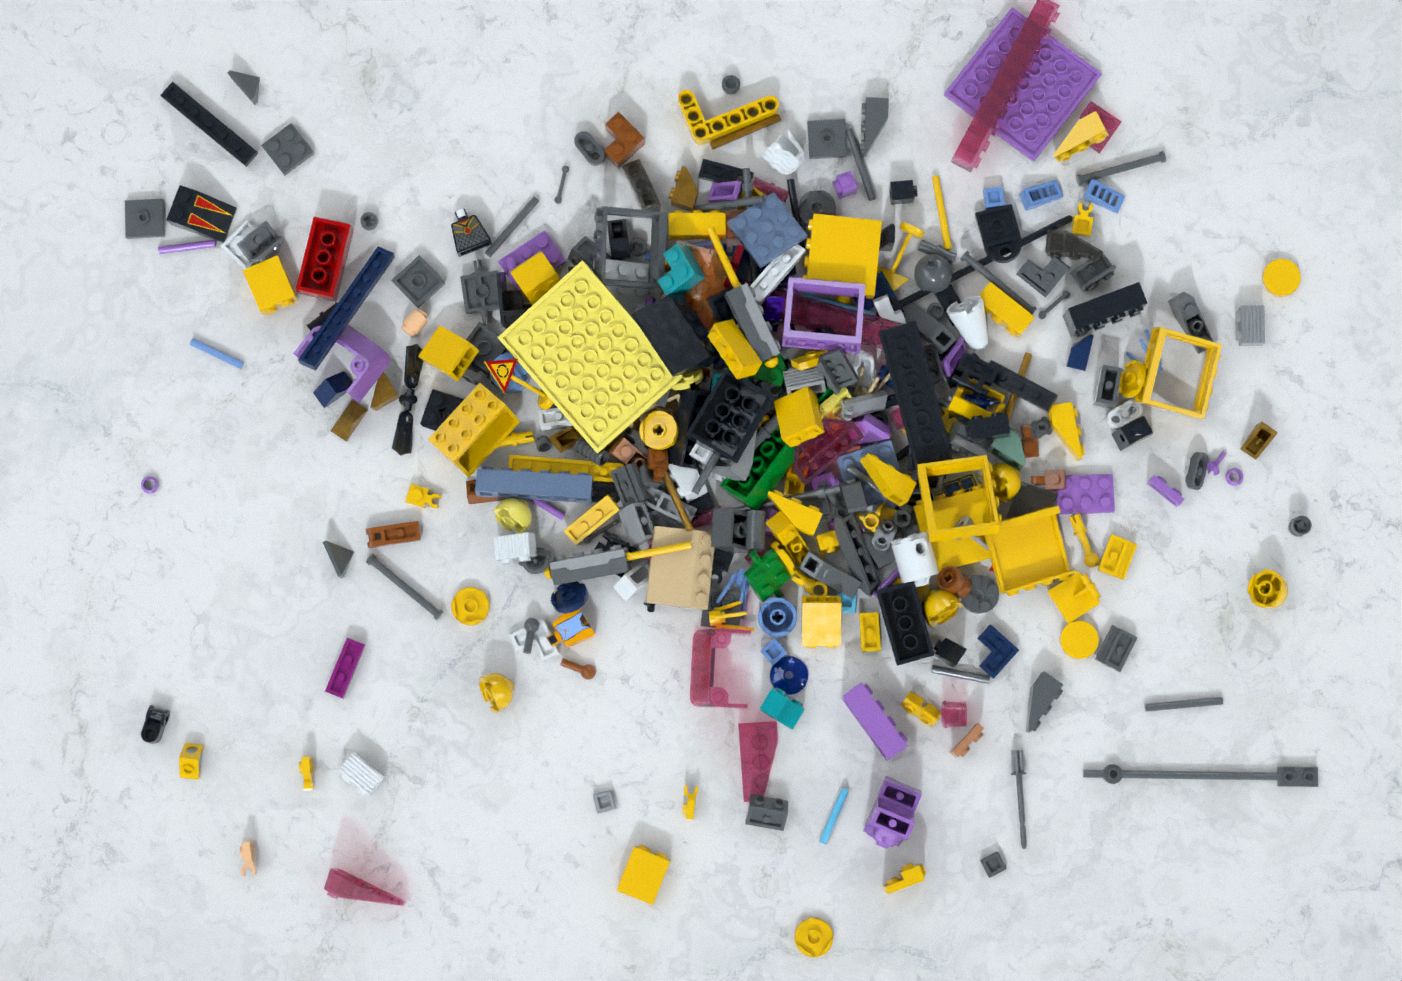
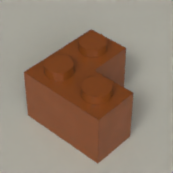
(626, 141)

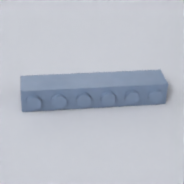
(534, 485)

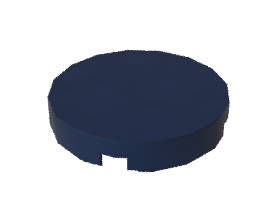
(569, 597)

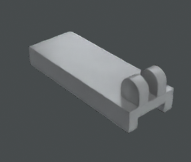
(862, 405)

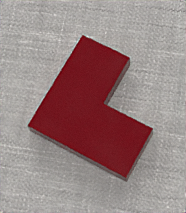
(735, 262)

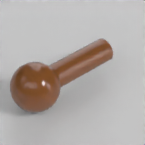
(587, 671)

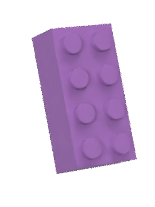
(874, 721)

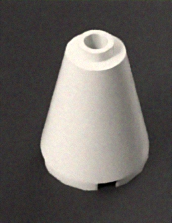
(970, 321)

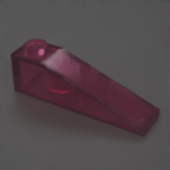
(757, 752)
(345, 885)

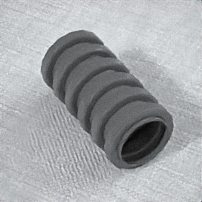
(585, 450)

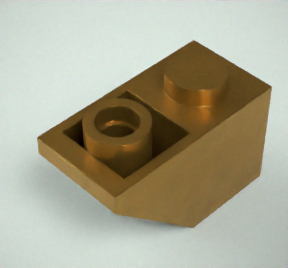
(685, 191)

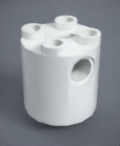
(915, 558)

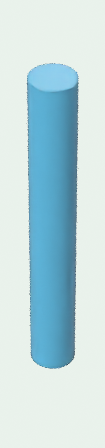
(833, 816)

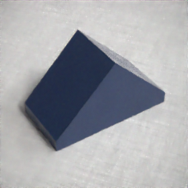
(332, 388)

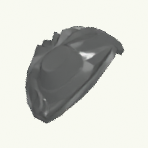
(538, 563)

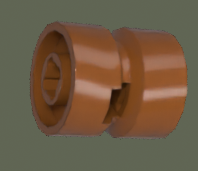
(954, 581)

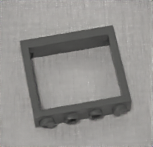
(658, 245)

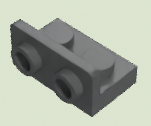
(584, 252)
(767, 812)

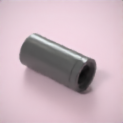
(755, 530)

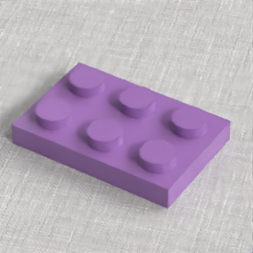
(541, 242)
(1086, 494)

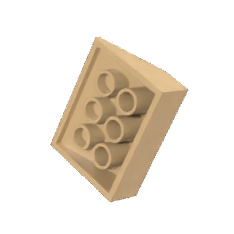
(682, 576)

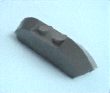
(855, 550)

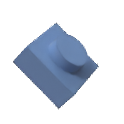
(993, 197)
(773, 651)

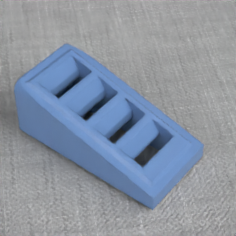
(1030, 200)
(1101, 202)

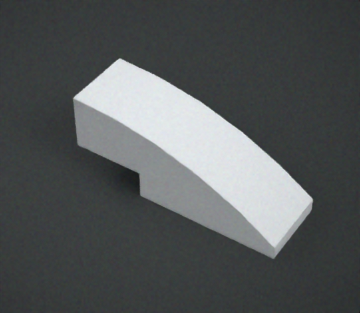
(886, 311)

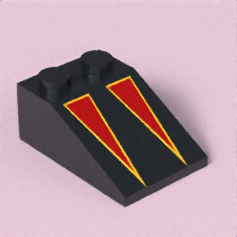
(201, 214)

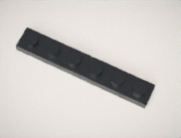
(209, 124)

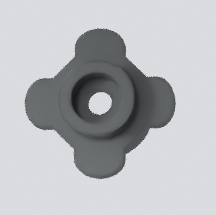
(1041, 432)

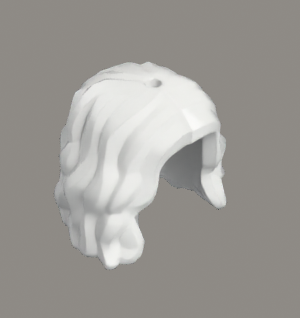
(784, 154)
(866, 360)

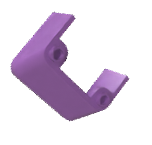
(367, 365)

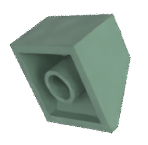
(1009, 450)

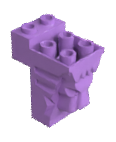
(892, 813)

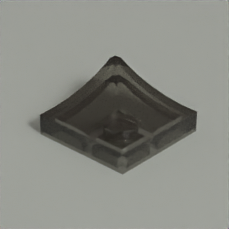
(1030, 499)

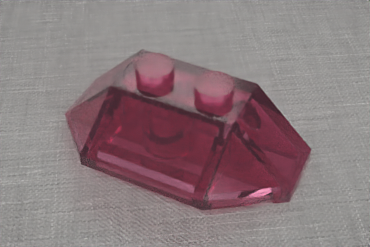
(820, 452)

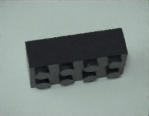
(1105, 309)
(904, 622)

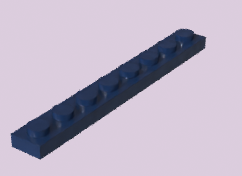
(346, 308)

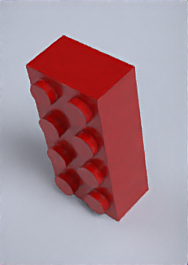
(324, 259)

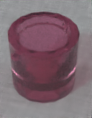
(953, 714)

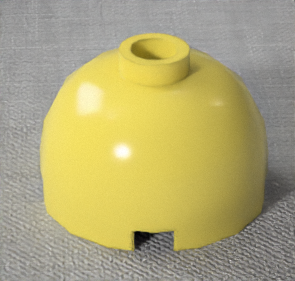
(514, 514)

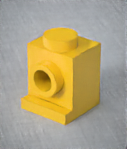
(827, 543)

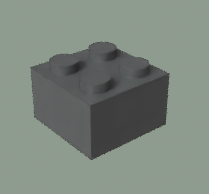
(729, 530)

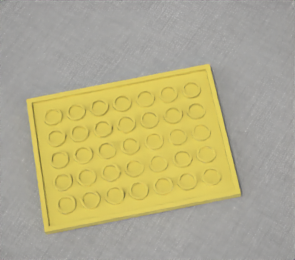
(589, 357)

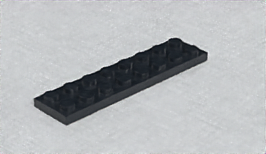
(915, 393)

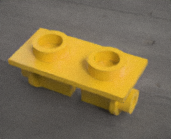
(913, 705)

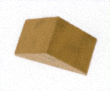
(383, 393)
(1258, 440)

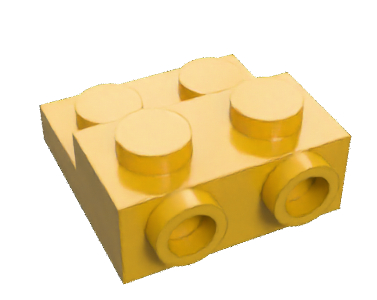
(909, 875)

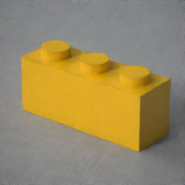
(695, 224)
(1005, 310)
(734, 349)

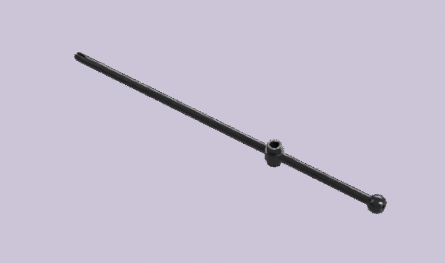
(898, 304)

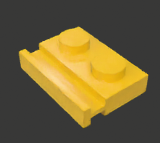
(1117, 557)

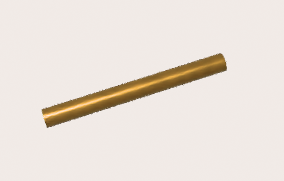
(746, 131)
(1022, 371)
(677, 502)

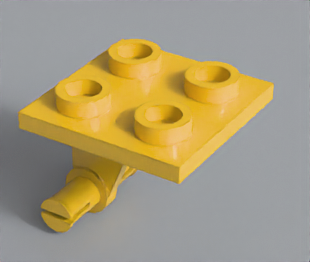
(1075, 596)

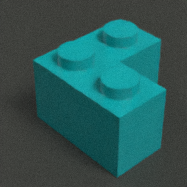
(684, 271)
(782, 709)

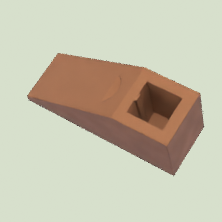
(626, 452)

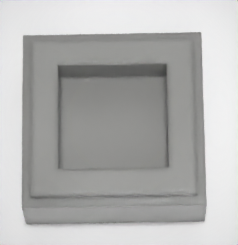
(604, 801)

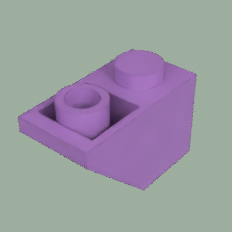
(872, 429)

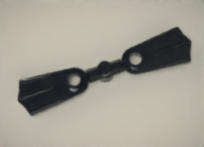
(403, 435)

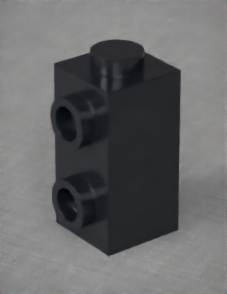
(988, 428)

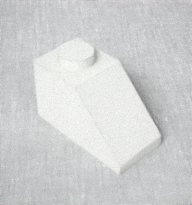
(633, 581)

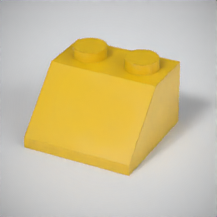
(535, 277)

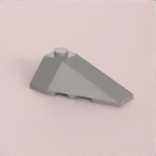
(740, 470)

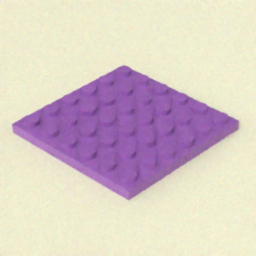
(1046, 97)

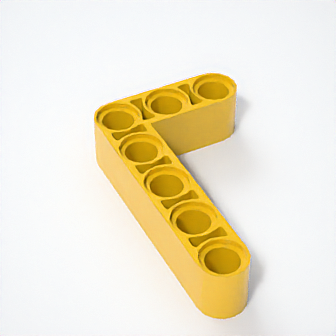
(723, 119)

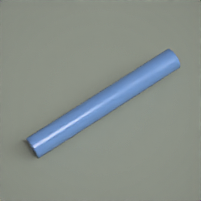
(216, 353)

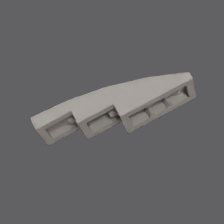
(663, 503)

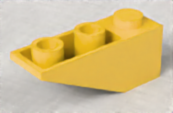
(1085, 133)
(1064, 425)
(890, 482)
(803, 518)
(788, 537)

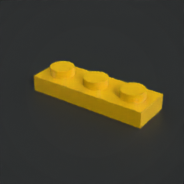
(591, 519)

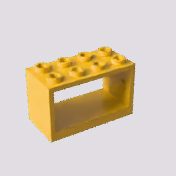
(474, 430)

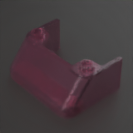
(702, 668)

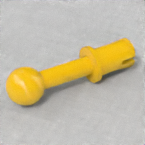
(1091, 559)

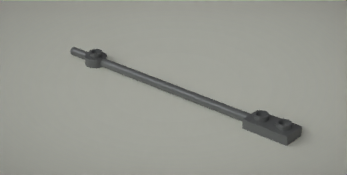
(1285, 775)

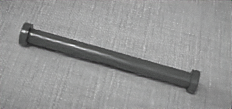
(1121, 168)
(997, 282)
(404, 586)

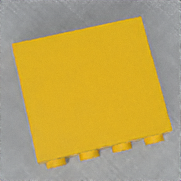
(843, 250)
(946, 514)
(1028, 551)

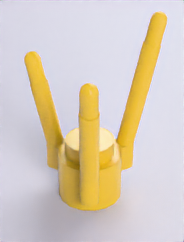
(871, 519)
(718, 617)

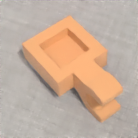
(247, 852)

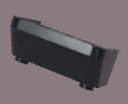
(511, 301)

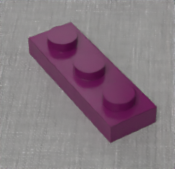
(345, 668)

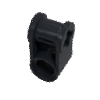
(154, 723)

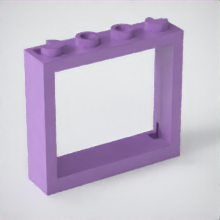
(823, 341)

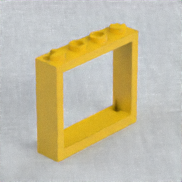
(1207, 376)
(955, 466)

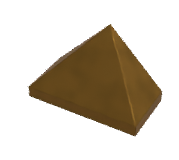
(349, 420)
(565, 438)

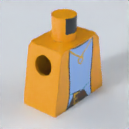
(570, 629)

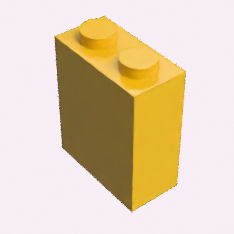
(270, 285)
(448, 353)
(799, 416)
(821, 621)
(644, 874)

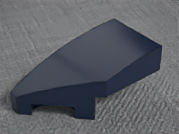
(1080, 353)

